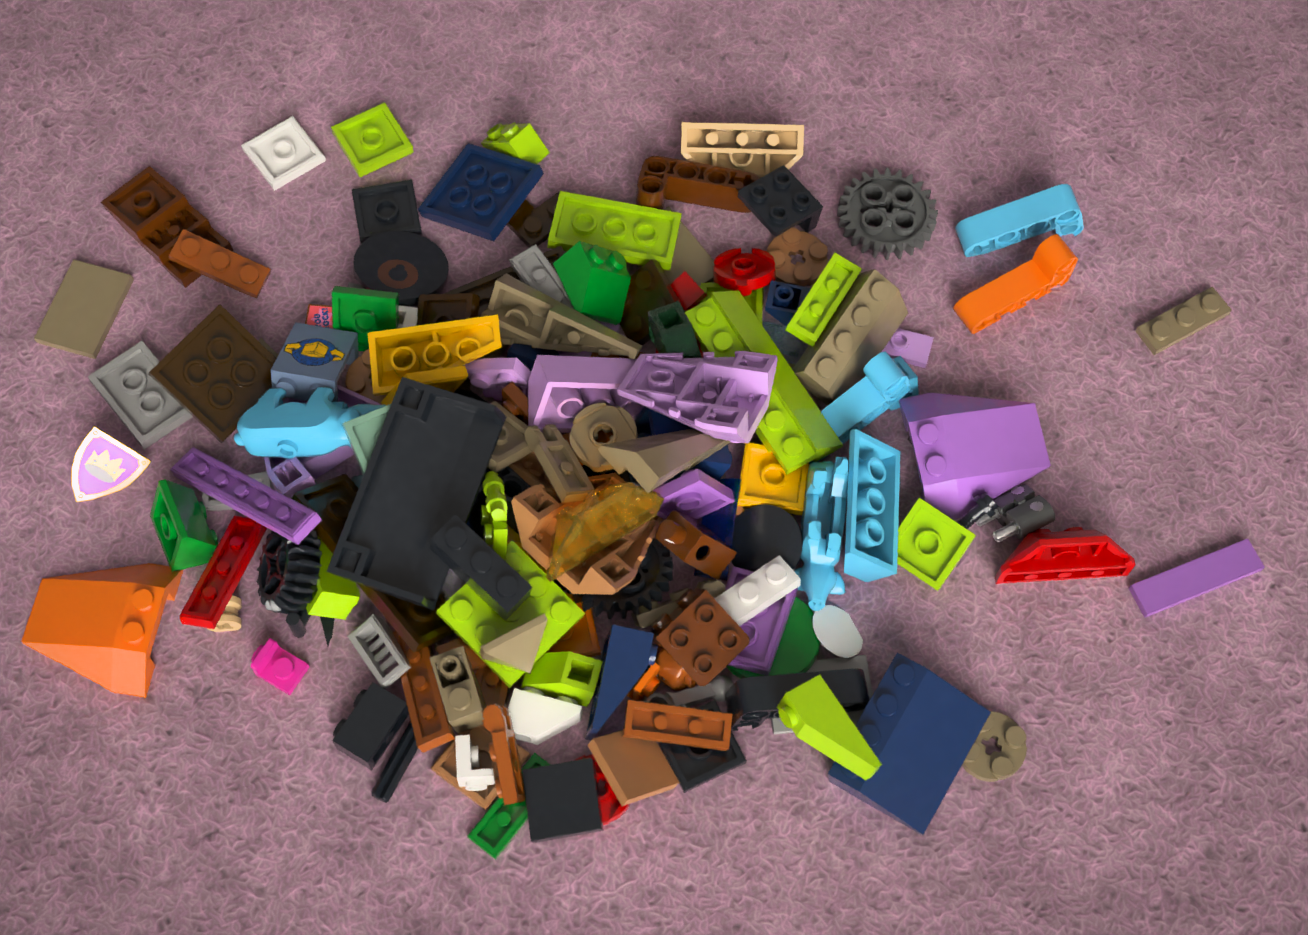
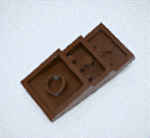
(155, 217)

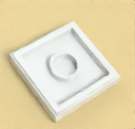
(283, 153)

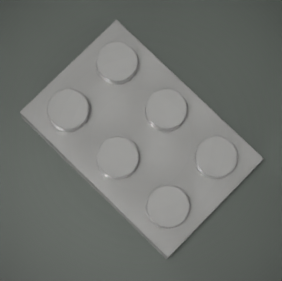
(137, 397)

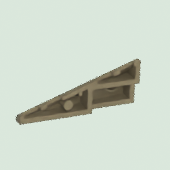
(545, 323)
(660, 456)

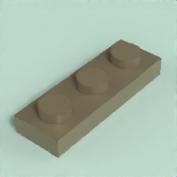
(1183, 320)

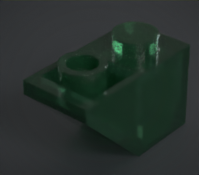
(672, 331)

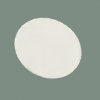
(837, 631)

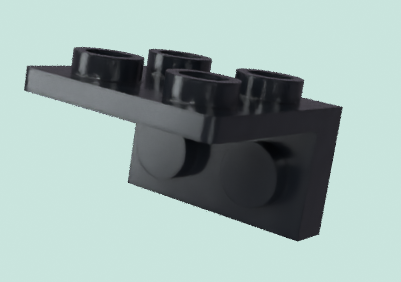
(781, 202)

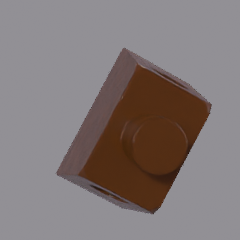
(684, 537)

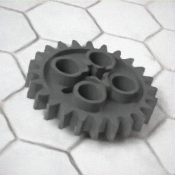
(887, 237)

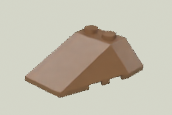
(603, 572)

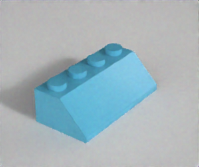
(871, 508)

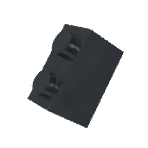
(370, 725)

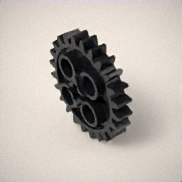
(650, 580)

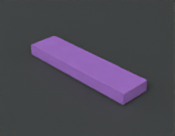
(1196, 577)

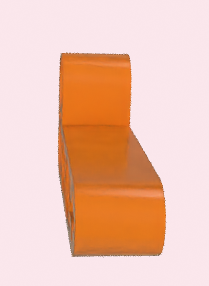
(1008, 293)

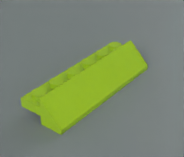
(792, 422)

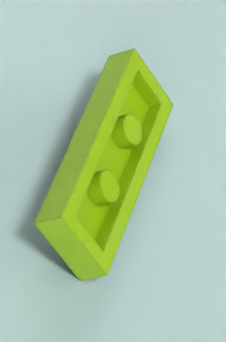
(823, 299)

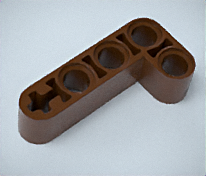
(691, 183)

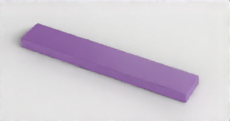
(246, 495)

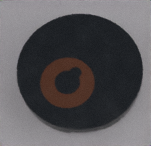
(402, 265)

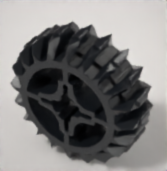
(288, 572)

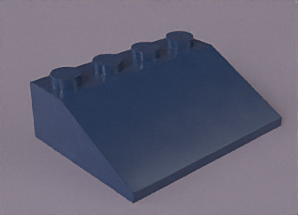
(921, 738)

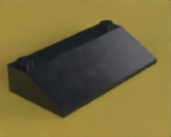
(415, 482)

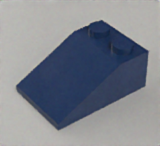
(625, 658)

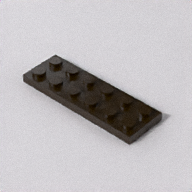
(333, 502)

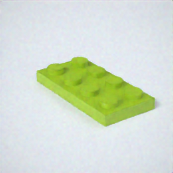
(630, 229)

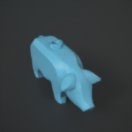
(296, 427)
(823, 530)

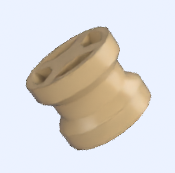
(230, 620)

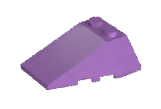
(972, 447)

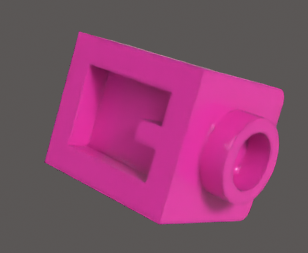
(278, 666)

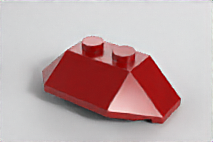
(1065, 556)

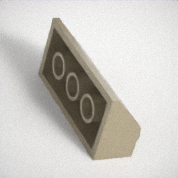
(852, 337)

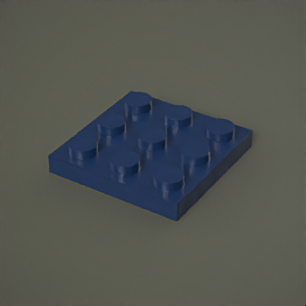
(481, 191)

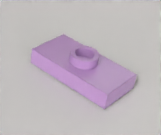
(910, 346)

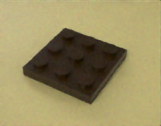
(216, 372)

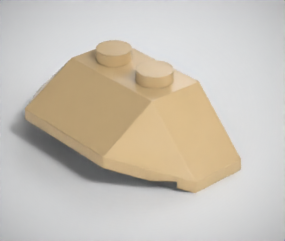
(743, 146)

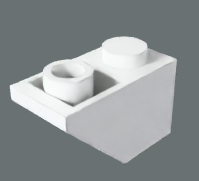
(541, 717)

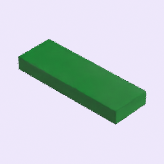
(502, 821)

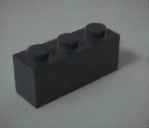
(480, 567)

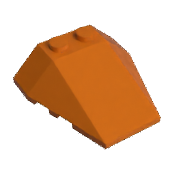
(103, 623)

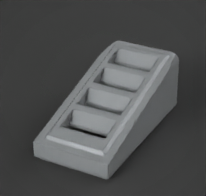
(364, 634)

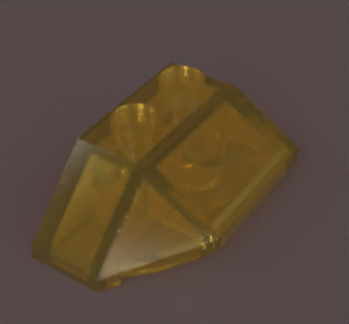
(598, 523)

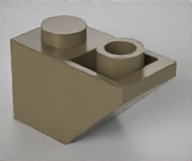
(459, 689)

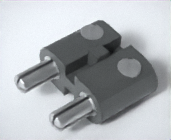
(1019, 513)

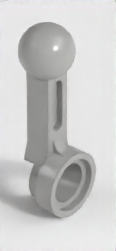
(713, 690)

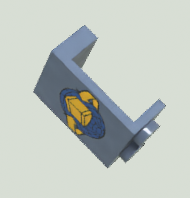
(312, 360)

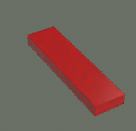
(222, 573)

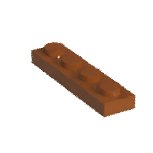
(424, 699)

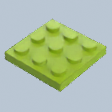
(479, 624)

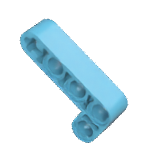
(1021, 220)
(867, 398)

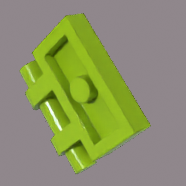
(494, 514)

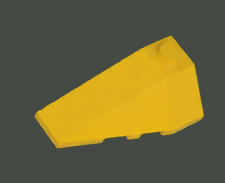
(429, 348)

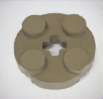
(585, 429)
(1000, 764)

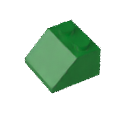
(595, 281)
(182, 526)

